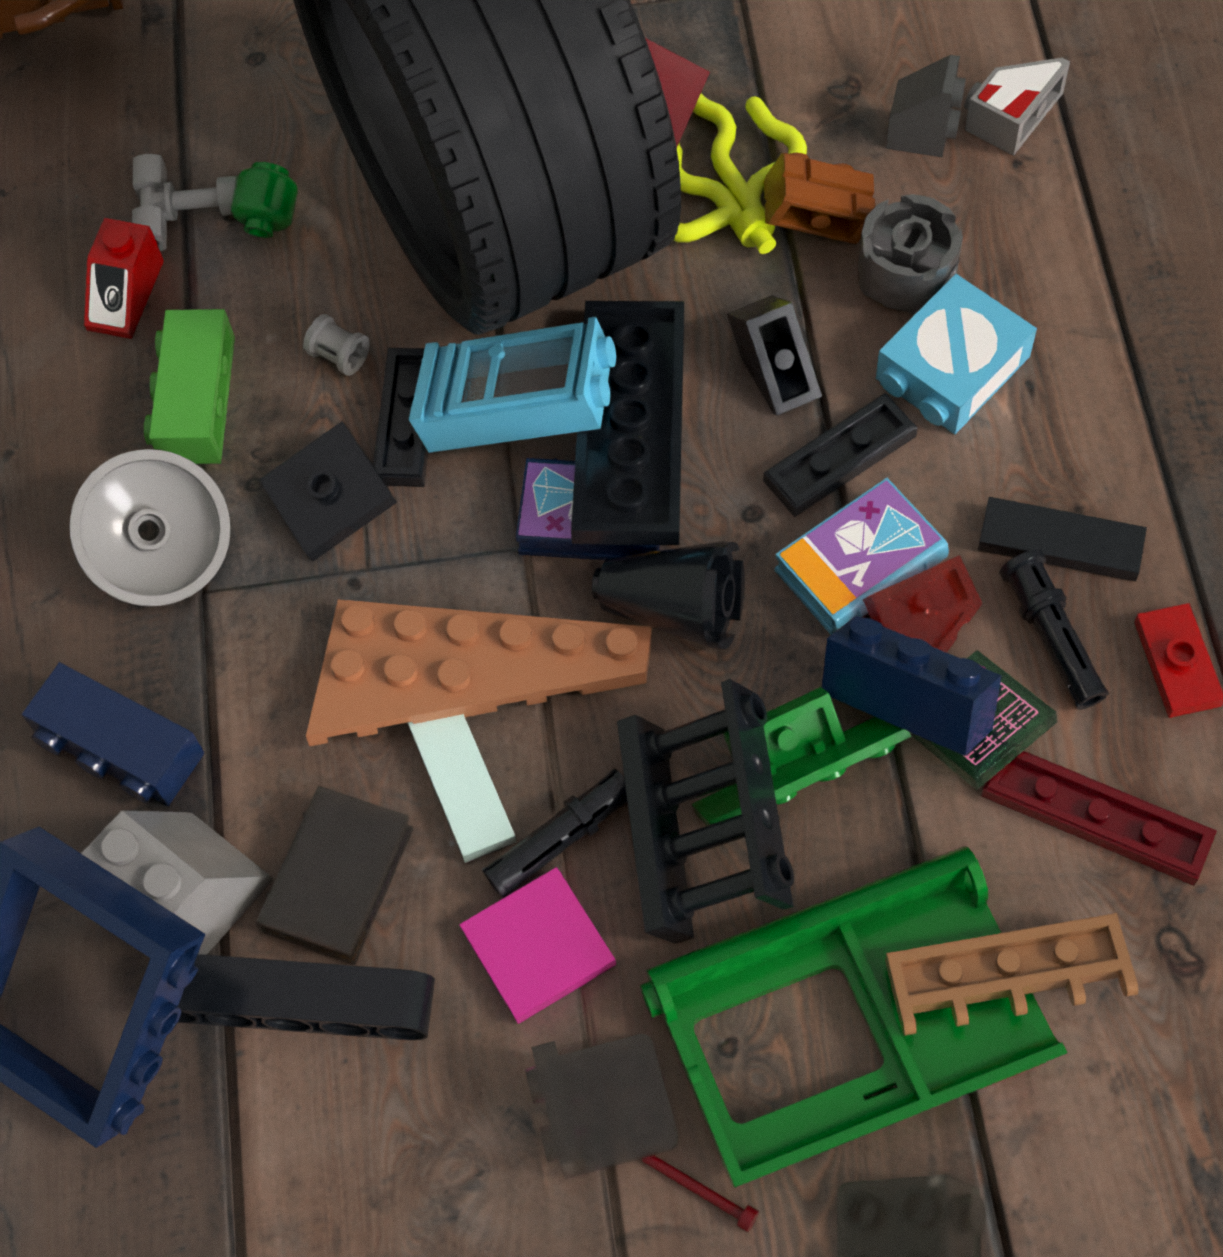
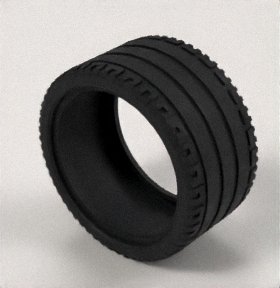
(503, 141)

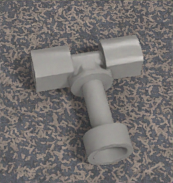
(161, 202)

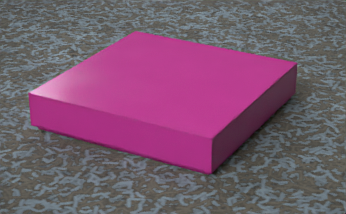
(537, 945)

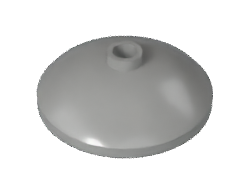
(157, 490)

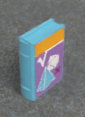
(859, 553)

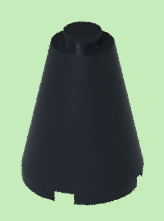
(677, 590)

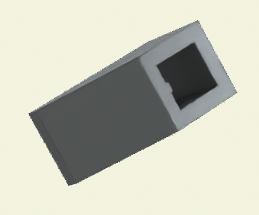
(923, 108)

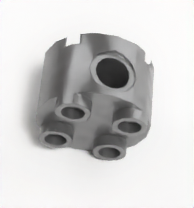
(908, 252)

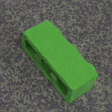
(191, 384)

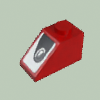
(120, 277)

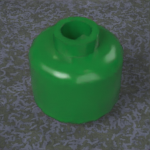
(264, 199)

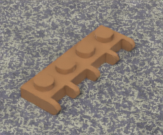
(1009, 967)

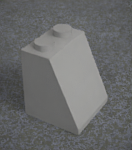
(181, 867)

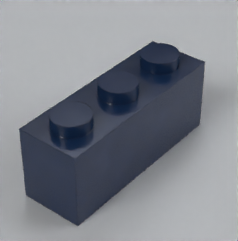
(911, 684)
(112, 735)

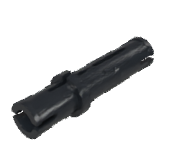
(558, 833)

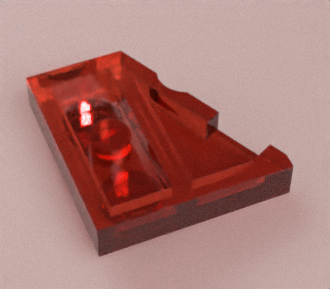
(928, 604)

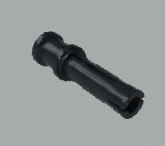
(1044, 608)

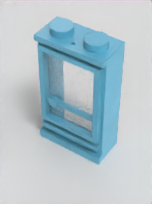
(513, 386)

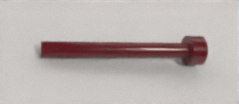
(746, 1217)

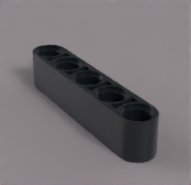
(308, 998)

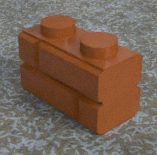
(818, 197)

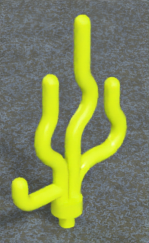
(741, 200)

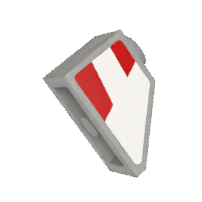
(1014, 101)

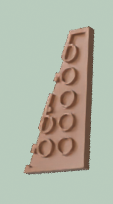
(440, 663)

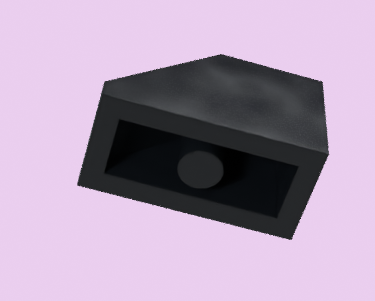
(775, 353)

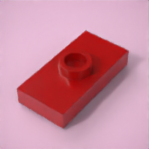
(1179, 660)

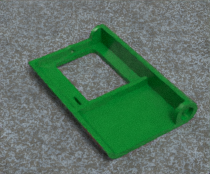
(852, 933)

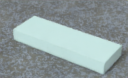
(463, 786)

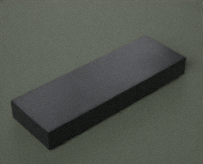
(398, 449)
(840, 454)
(1064, 538)

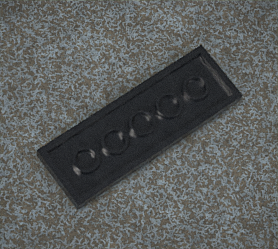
(632, 465)

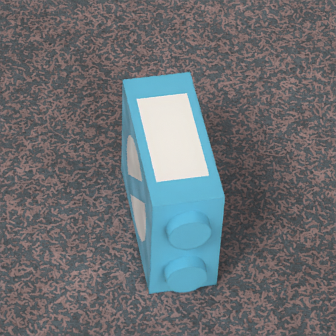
(954, 354)

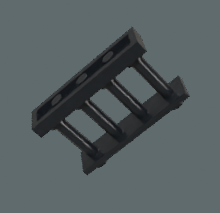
(654, 822)

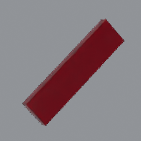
(1102, 816)

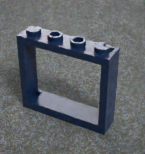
(169, 942)

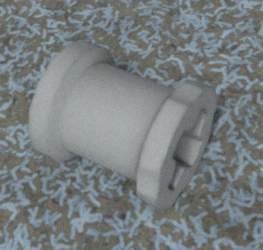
(336, 344)

